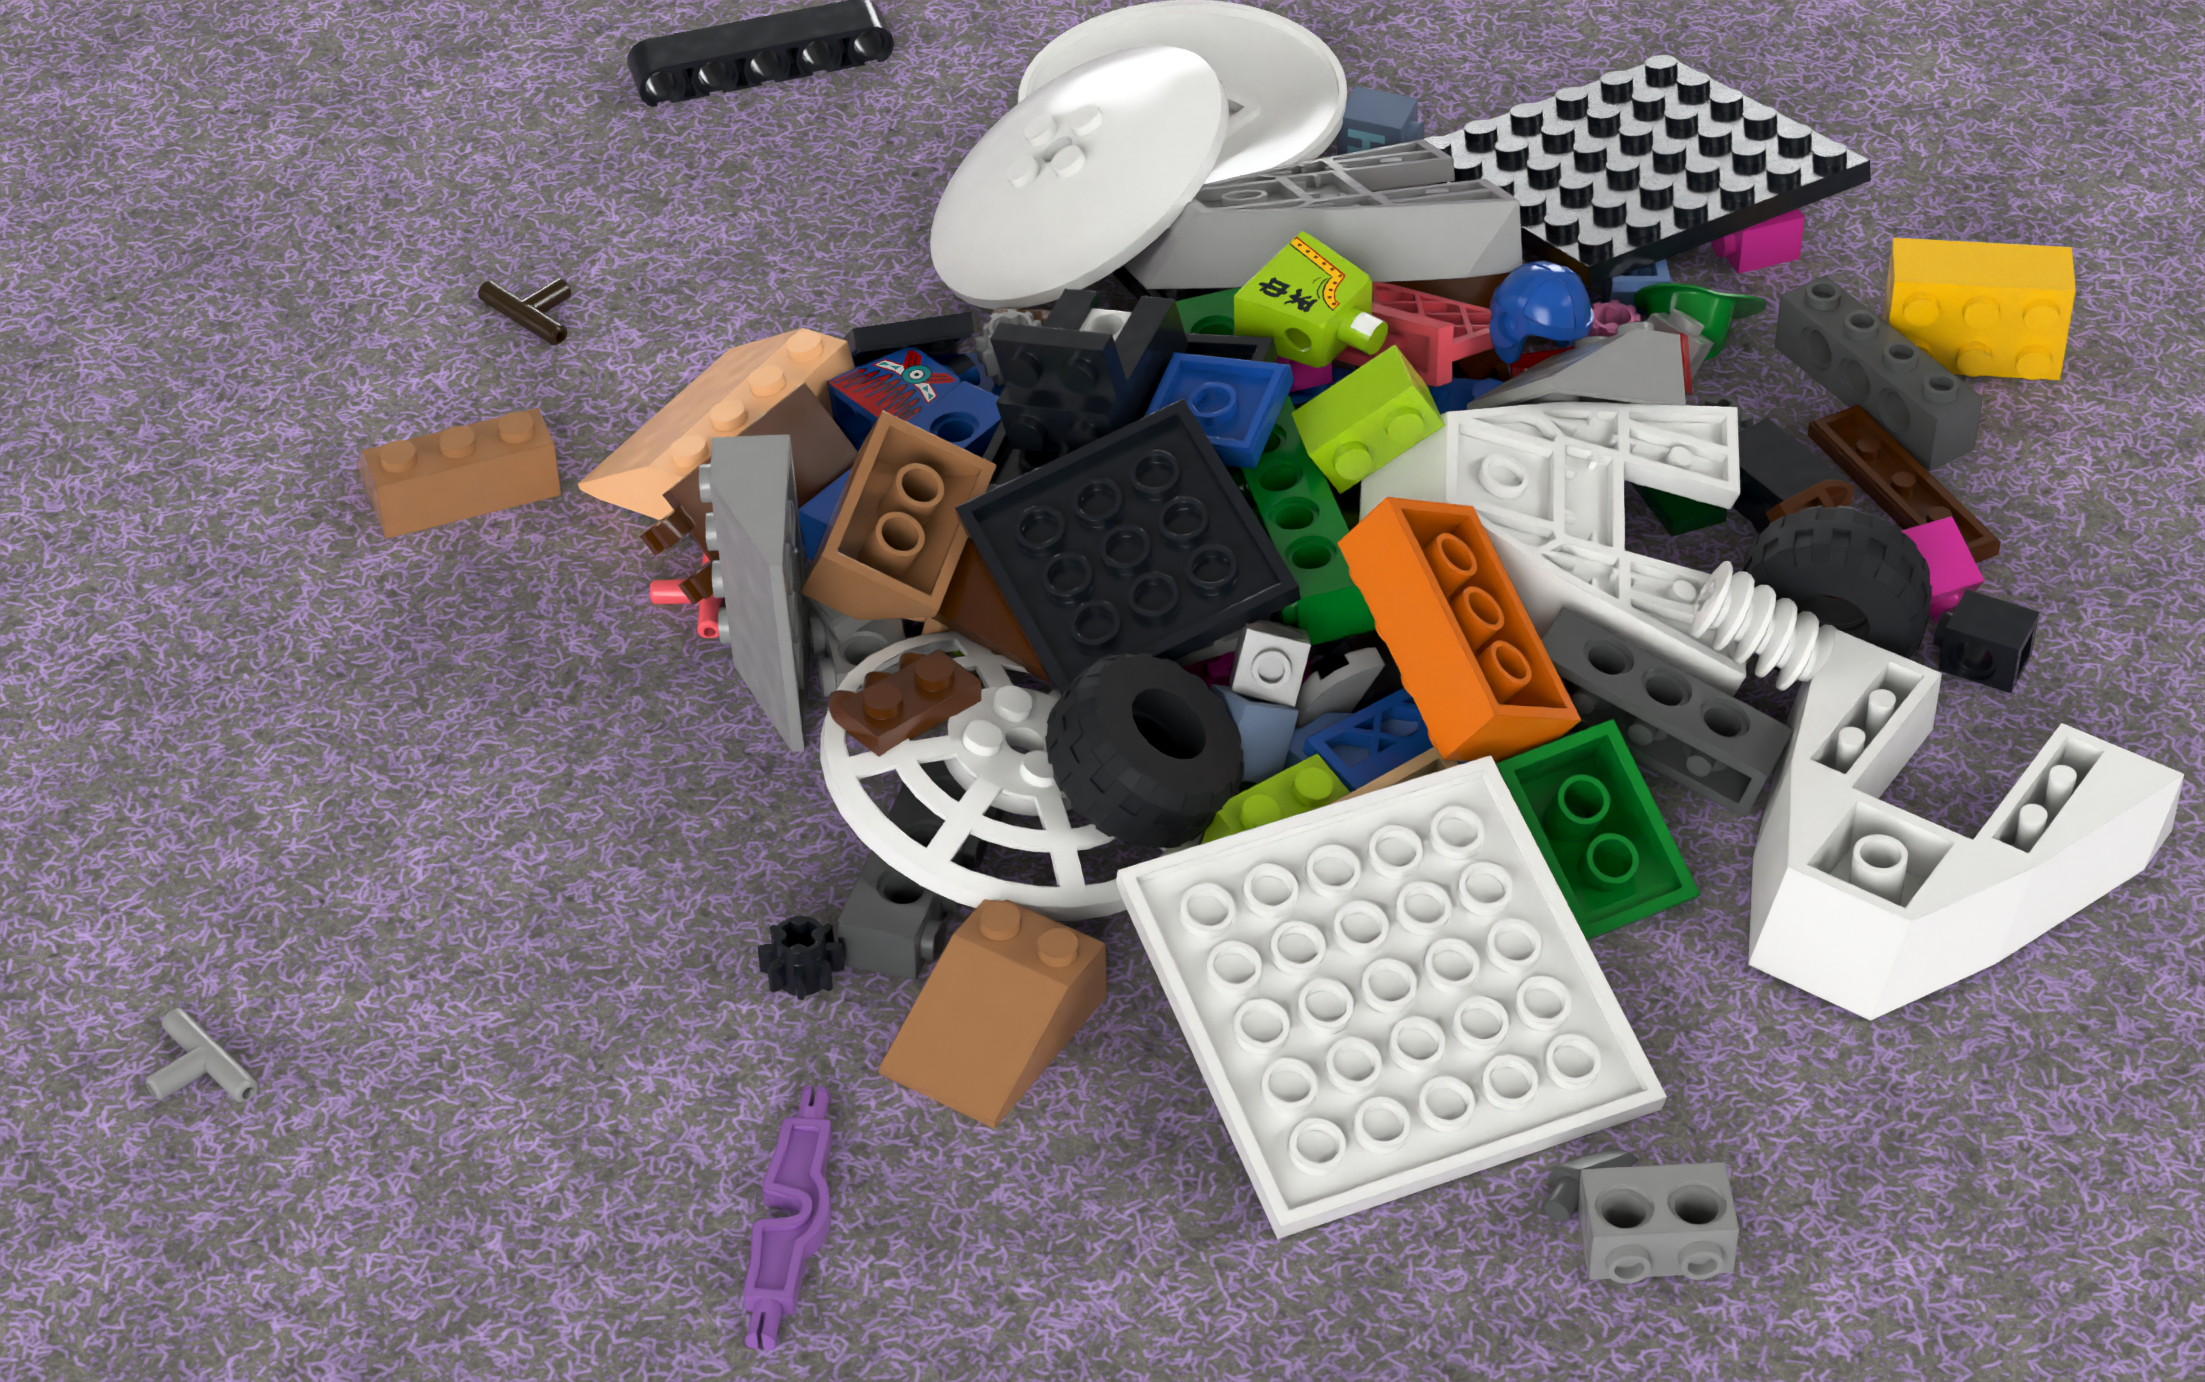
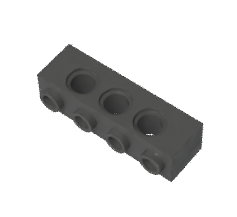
(1880, 370)
(1666, 713)
(889, 918)

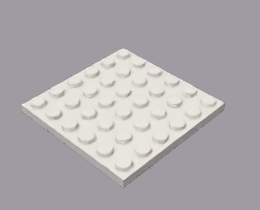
(1387, 995)

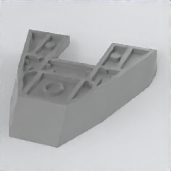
(1365, 205)

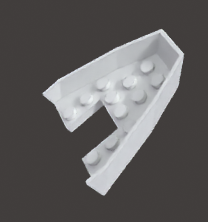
(1555, 510)

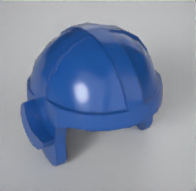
(1540, 302)

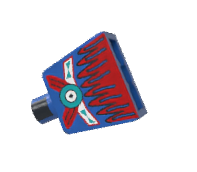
(897, 383)

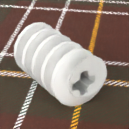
(1762, 627)

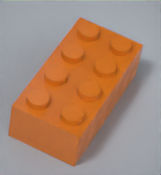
(1457, 630)

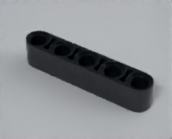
(790, 43)

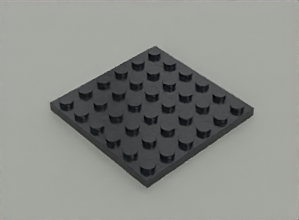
(1647, 166)

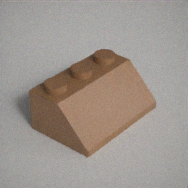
(460, 472)
(896, 525)

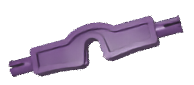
(784, 1244)

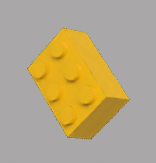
(1983, 305)

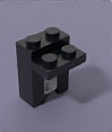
(1083, 370)

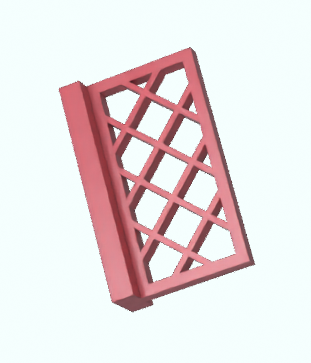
(1426, 330)

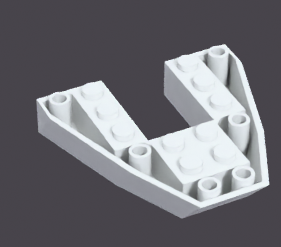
(1896, 907)

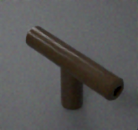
(530, 310)

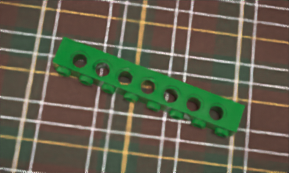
(1292, 506)

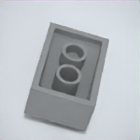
(1622, 368)

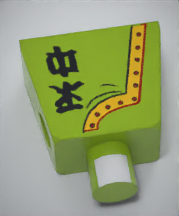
(1310, 304)

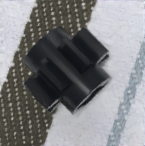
(801, 956)

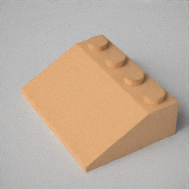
(716, 404)

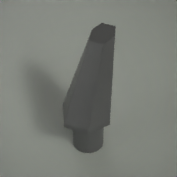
(1567, 1176)

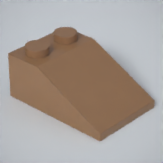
(997, 1010)

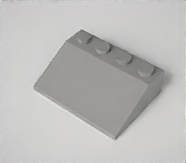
(760, 572)

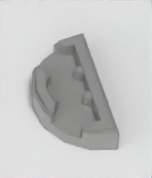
(1340, 689)

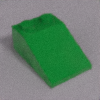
(1599, 829)

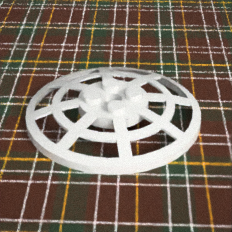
(992, 774)

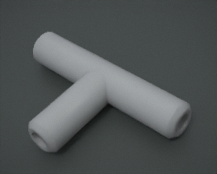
(202, 1057)

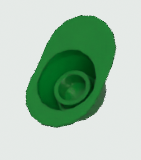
(1707, 306)

